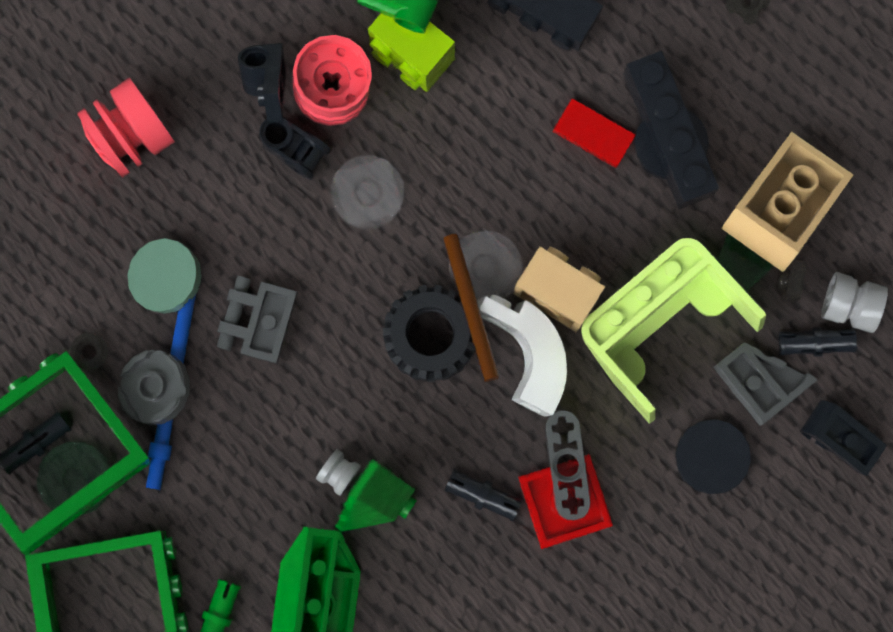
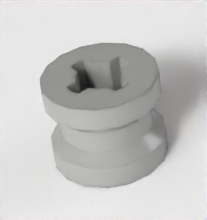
(338, 472)

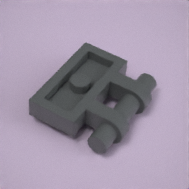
(267, 322)

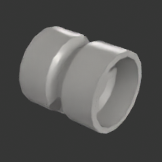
(860, 304)

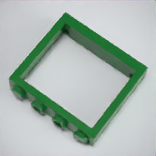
(98, 488)
(168, 584)

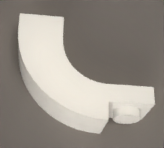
(542, 350)

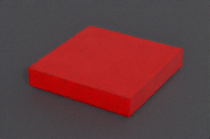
(548, 524)

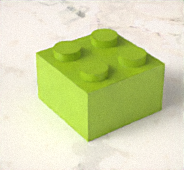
(417, 55)

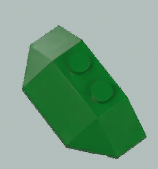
(317, 584)

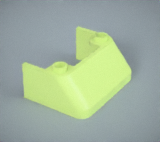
(649, 300)

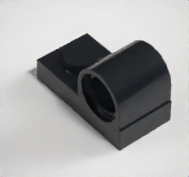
(265, 76)
(843, 436)

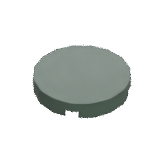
(164, 276)

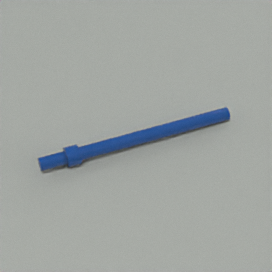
(161, 450)

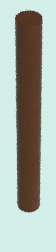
(471, 307)

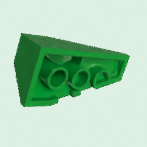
(376, 500)

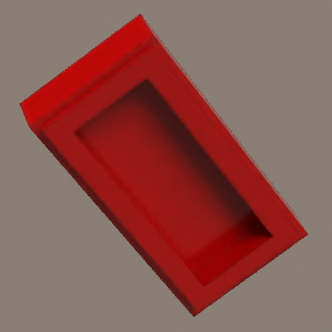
(594, 133)

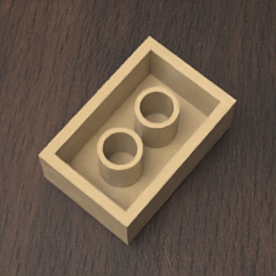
(787, 201)

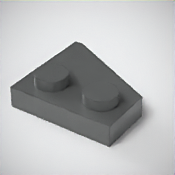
(761, 381)

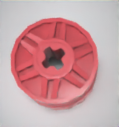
(331, 59)
(124, 128)

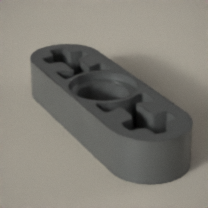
(554, 438)

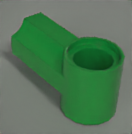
(407, 13)

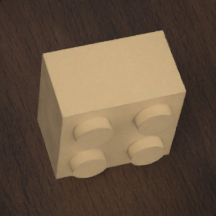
(559, 287)

